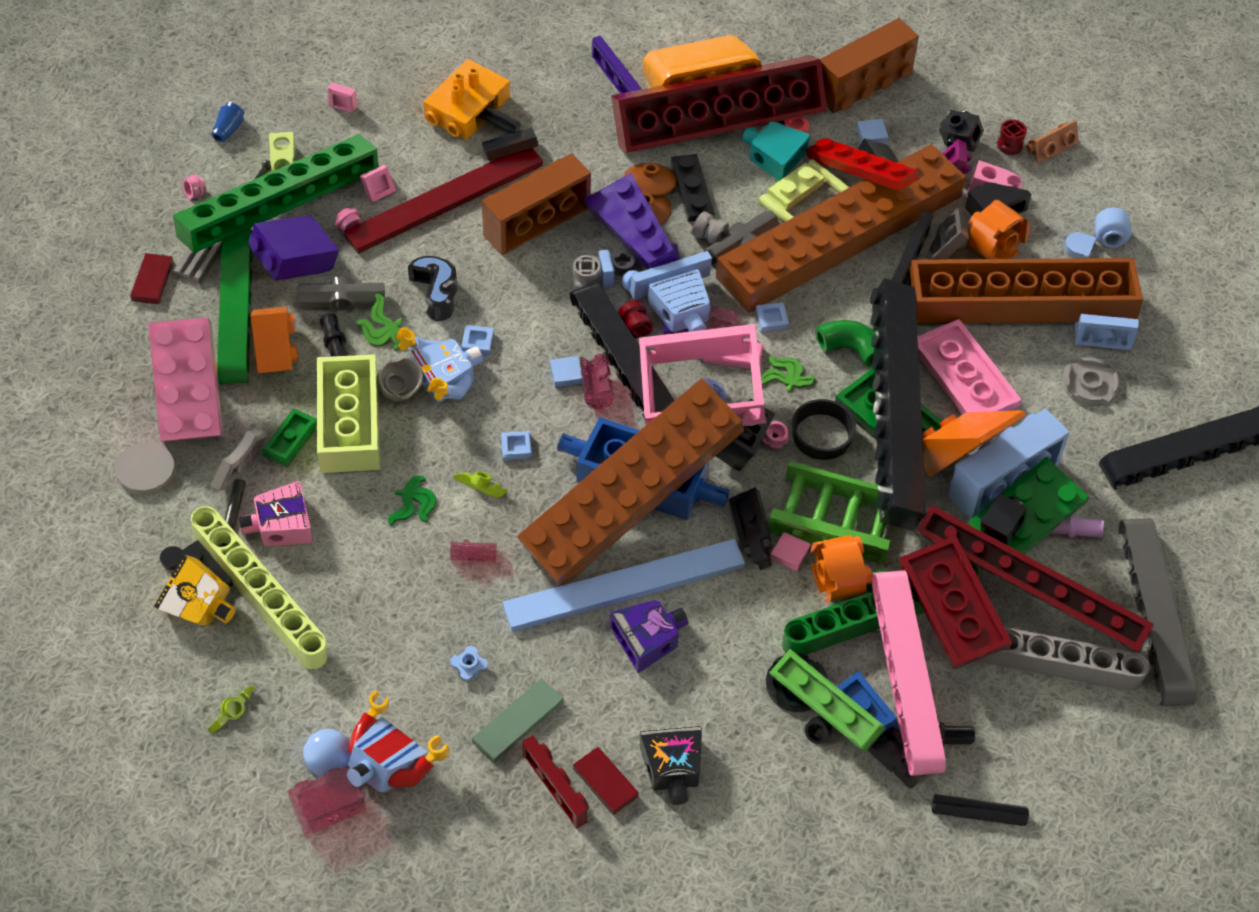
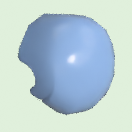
(326, 751)

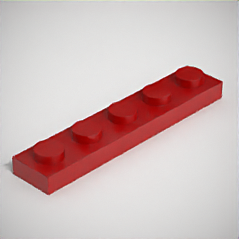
(862, 164)

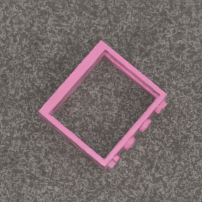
(704, 345)

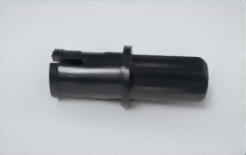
(957, 734)

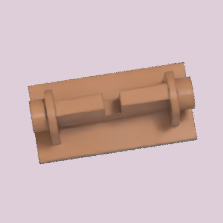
(1054, 141)

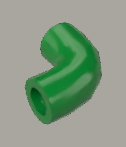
(846, 335)

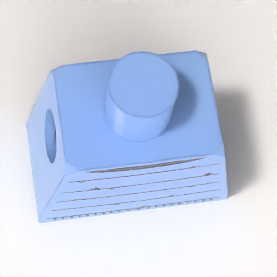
(681, 301)

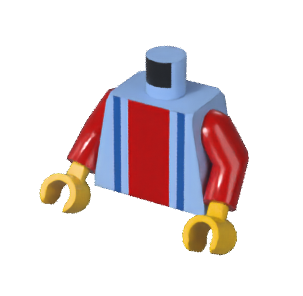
(386, 755)

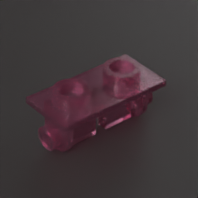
(597, 392)

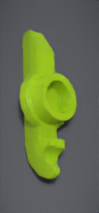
(481, 482)
(231, 709)

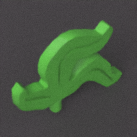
(382, 335)
(794, 371)

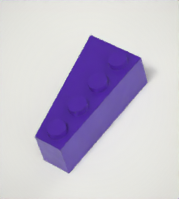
(631, 220)

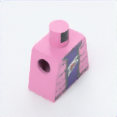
(279, 517)

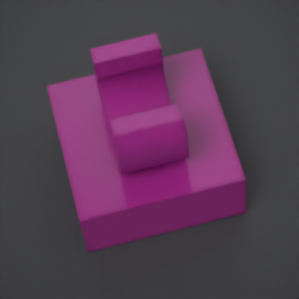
(958, 156)

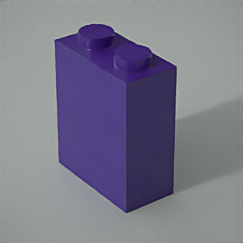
(293, 247)

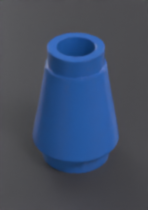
(227, 121)

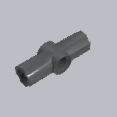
(741, 233)
(339, 295)

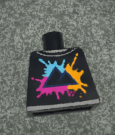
(672, 760)

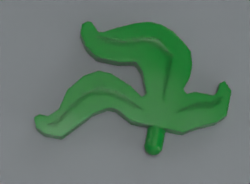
(421, 495)

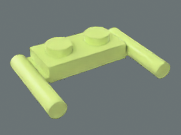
(797, 187)

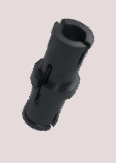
(333, 337)

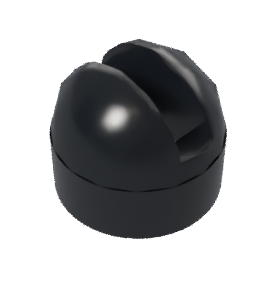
(812, 727)

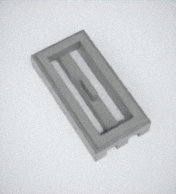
(204, 268)

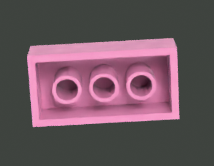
(185, 379)

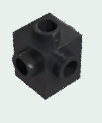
(961, 126)

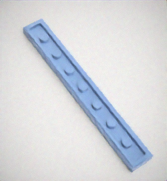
(623, 585)

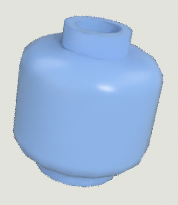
(1112, 227)

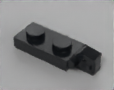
(752, 526)

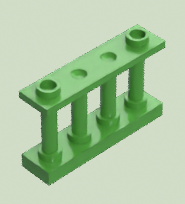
(815, 528)

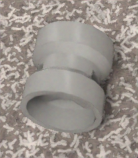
(709, 228)
(586, 271)

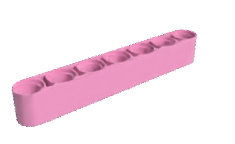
(908, 673)

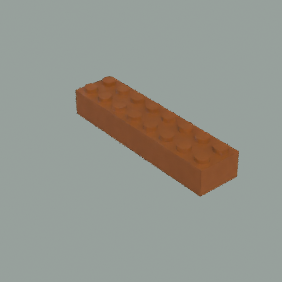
(1024, 290)
(631, 483)

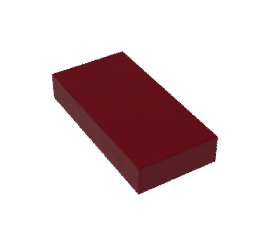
(152, 278)
(605, 780)

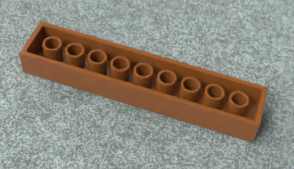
(835, 231)

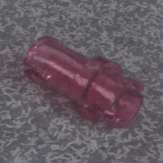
(470, 551)

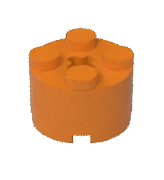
(997, 231)
(840, 568)

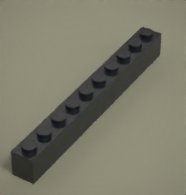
(897, 406)

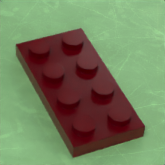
(955, 602)

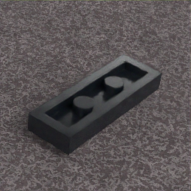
(691, 186)

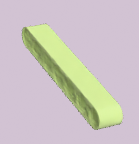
(262, 598)

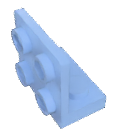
(1106, 331)

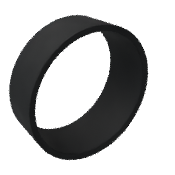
(829, 408)

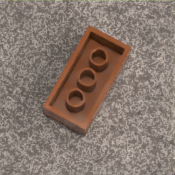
(868, 64)
(536, 204)

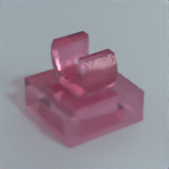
(724, 317)

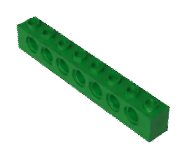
(275, 193)

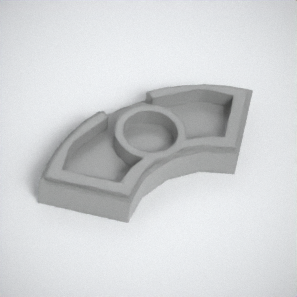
(238, 459)

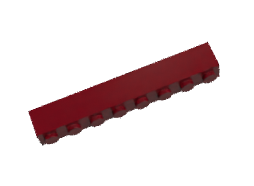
(1039, 580)

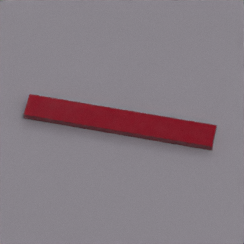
(441, 199)

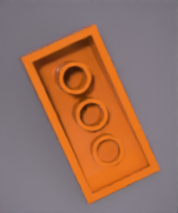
(962, 436)

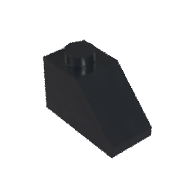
(983, 196)

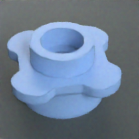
(466, 671)

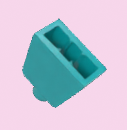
(776, 148)

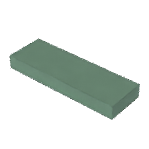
(517, 720)

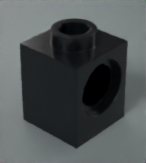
(1004, 519)

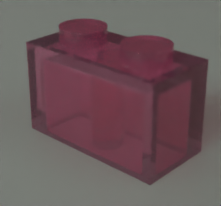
(325, 800)

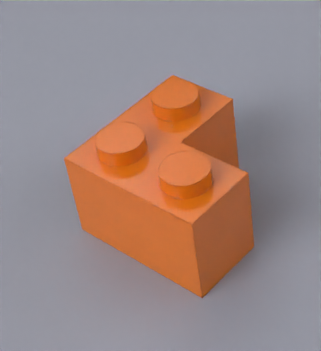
(272, 339)

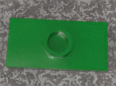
(290, 437)

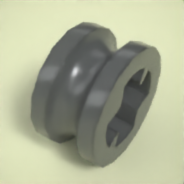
(626, 256)

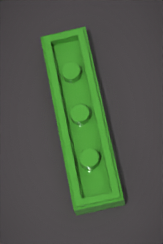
(827, 700)

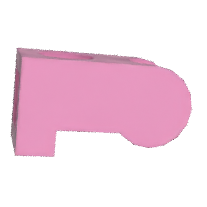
(989, 173)

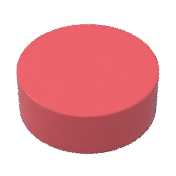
(798, 123)

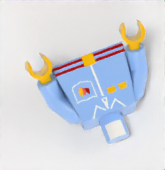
(443, 363)

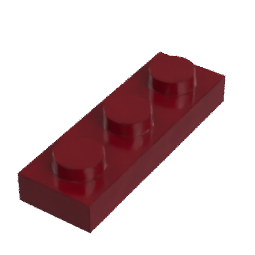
(555, 781)

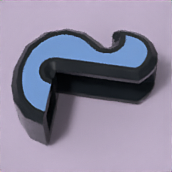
(443, 284)

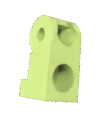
(282, 154)

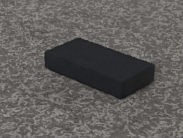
(510, 144)

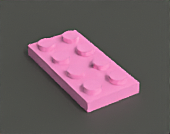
(965, 370)

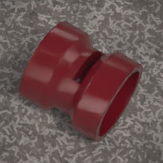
(1011, 137)
(635, 318)

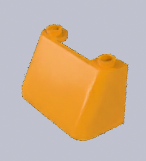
(697, 60)

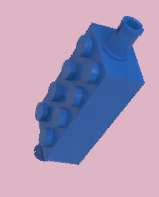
(609, 437)

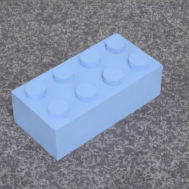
(1004, 461)

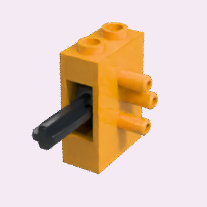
(469, 100)

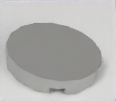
(1097, 386)
(145, 468)

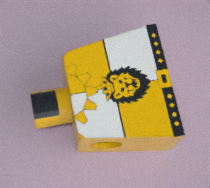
(195, 594)

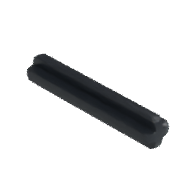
(980, 810)

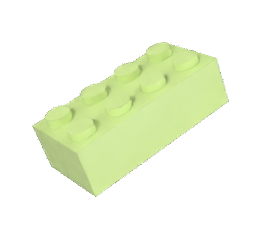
(347, 414)

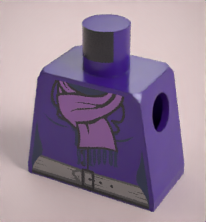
(647, 632)

